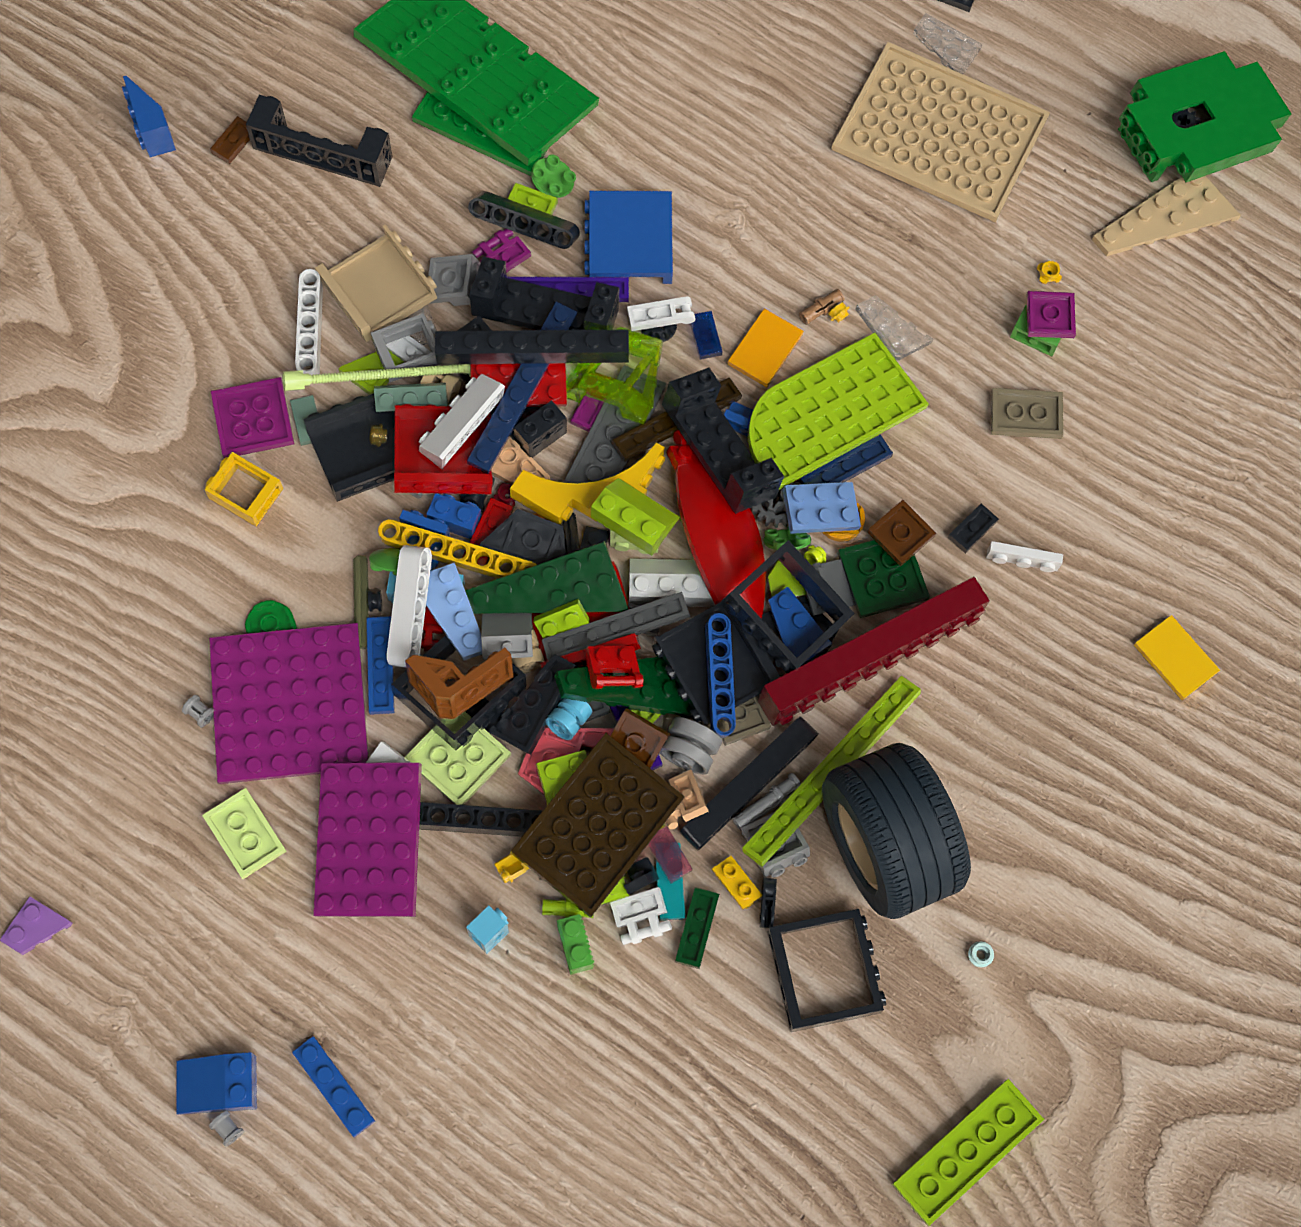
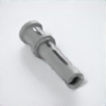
(776, 796)

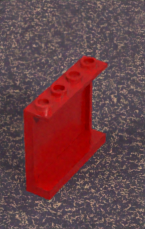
(420, 475)

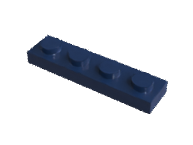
(851, 463)

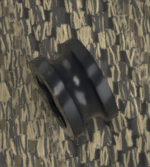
(375, 600)

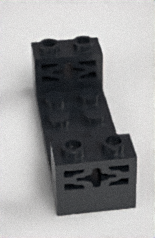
(271, 135)
(529, 304)
(537, 425)
(716, 444)

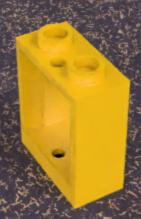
(262, 502)

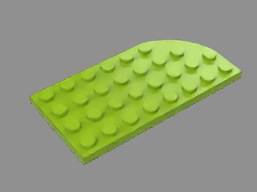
(832, 408)

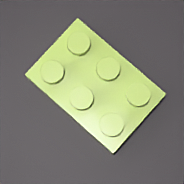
(244, 833)

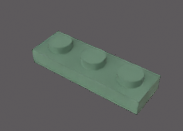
(415, 394)

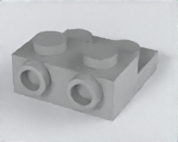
(453, 278)
(792, 852)

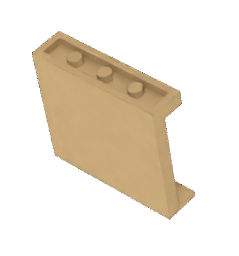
(379, 284)

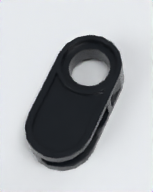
(768, 902)

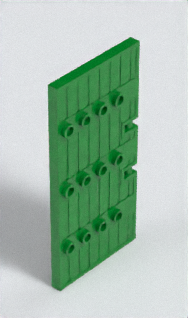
(479, 72)

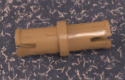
(821, 306)

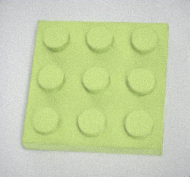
(460, 771)

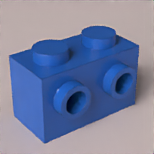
(459, 516)

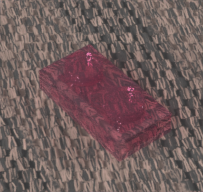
(669, 855)

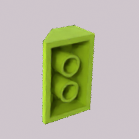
(633, 516)

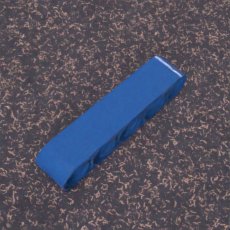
(726, 665)

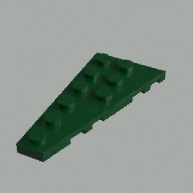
(543, 587)
(655, 696)

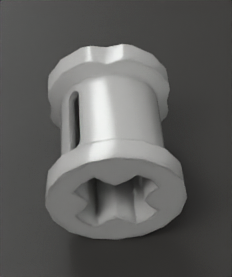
(203, 715)
(226, 1128)

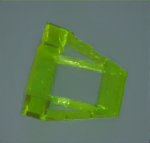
(616, 392)

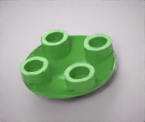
(553, 176)
(776, 538)
(385, 559)

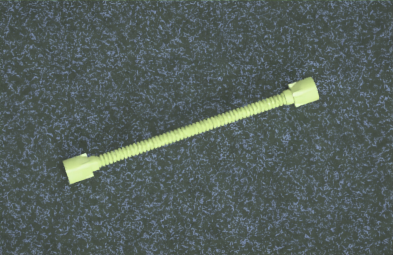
(297, 380)

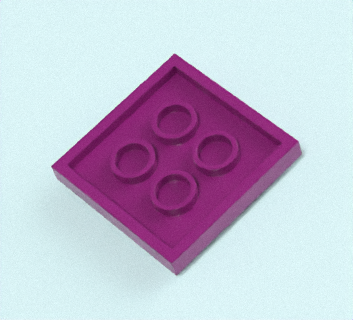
(252, 417)

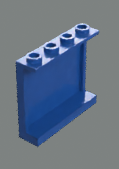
(629, 234)

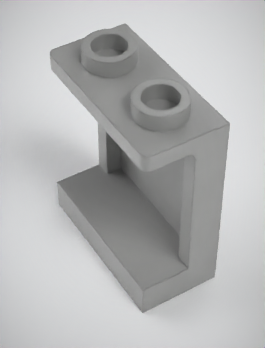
(509, 632)

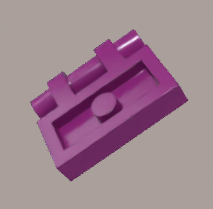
(511, 251)

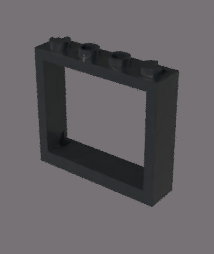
(813, 584)
(442, 650)
(785, 980)

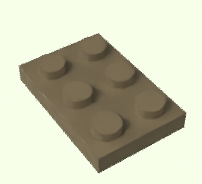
(1027, 413)

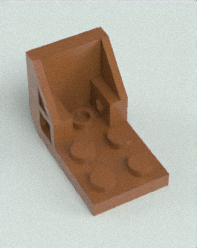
(454, 697)

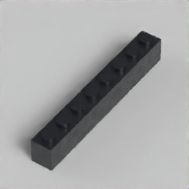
(532, 346)

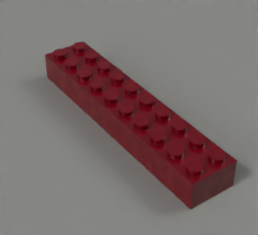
(873, 652)

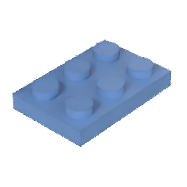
(821, 507)

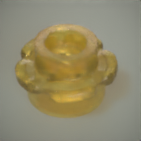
(378, 435)

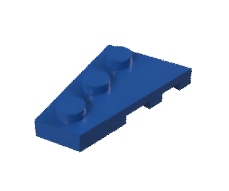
(795, 624)

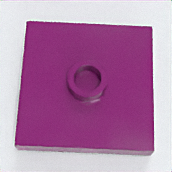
(1051, 314)

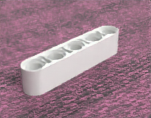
(309, 315)
(409, 604)

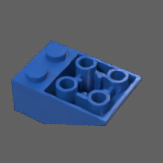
(148, 120)

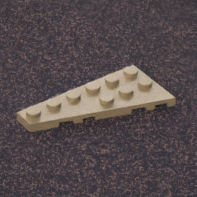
(1167, 214)

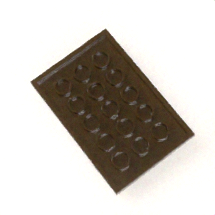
(597, 825)

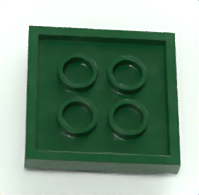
(879, 581)

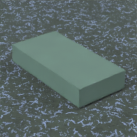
(302, 409)

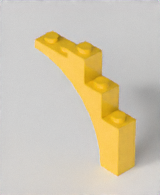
(557, 499)

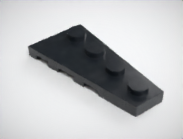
(526, 719)

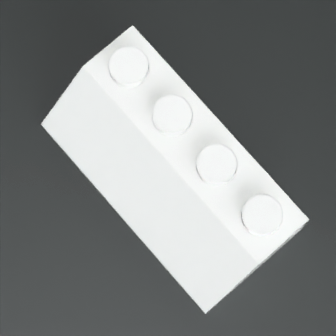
(461, 420)
(664, 577)

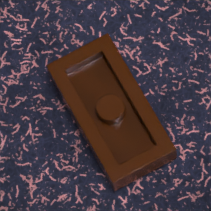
(231, 141)

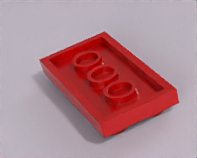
(550, 387)

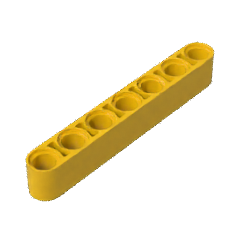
(449, 547)

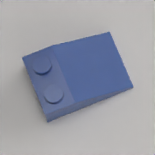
(216, 1084)

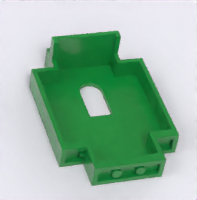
(1239, 100)

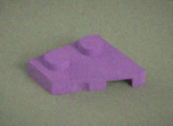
(33, 926)

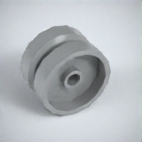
(691, 745)

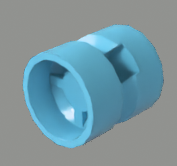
(567, 717)

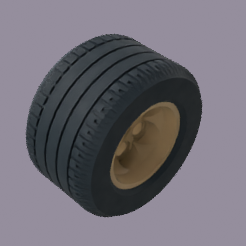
(896, 830)

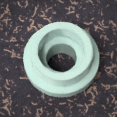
(981, 946)

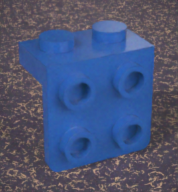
(434, 525)

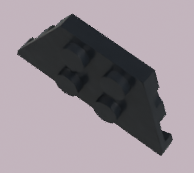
(527, 538)

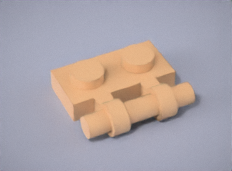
(693, 803)

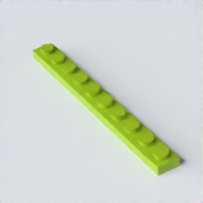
(809, 793)

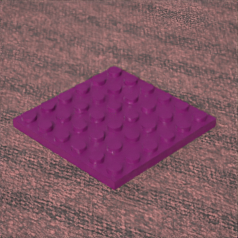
(287, 702)

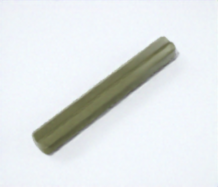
(361, 606)

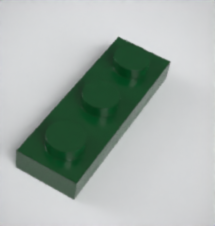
(697, 928)

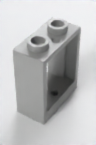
(398, 331)

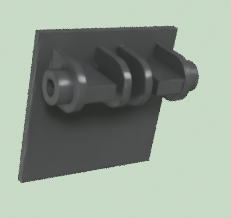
(835, 576)

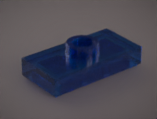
(706, 336)

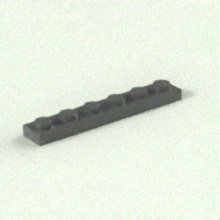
(635, 620)

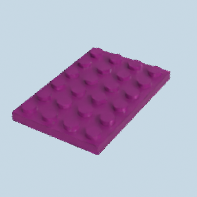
(368, 840)

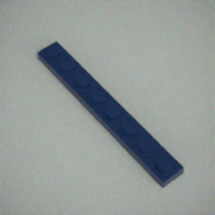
(516, 399)

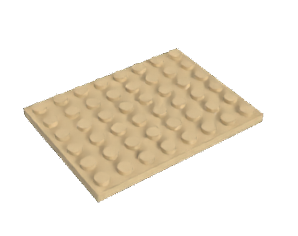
(941, 131)

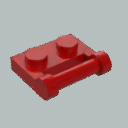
(613, 660)

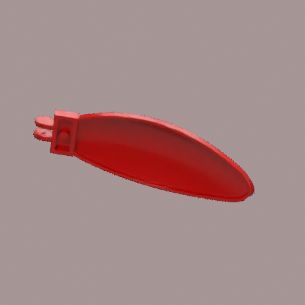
(722, 542)

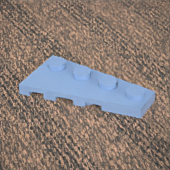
(453, 611)

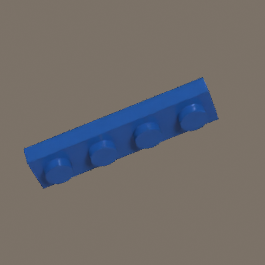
(379, 671)
(333, 1086)

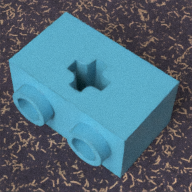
(488, 928)

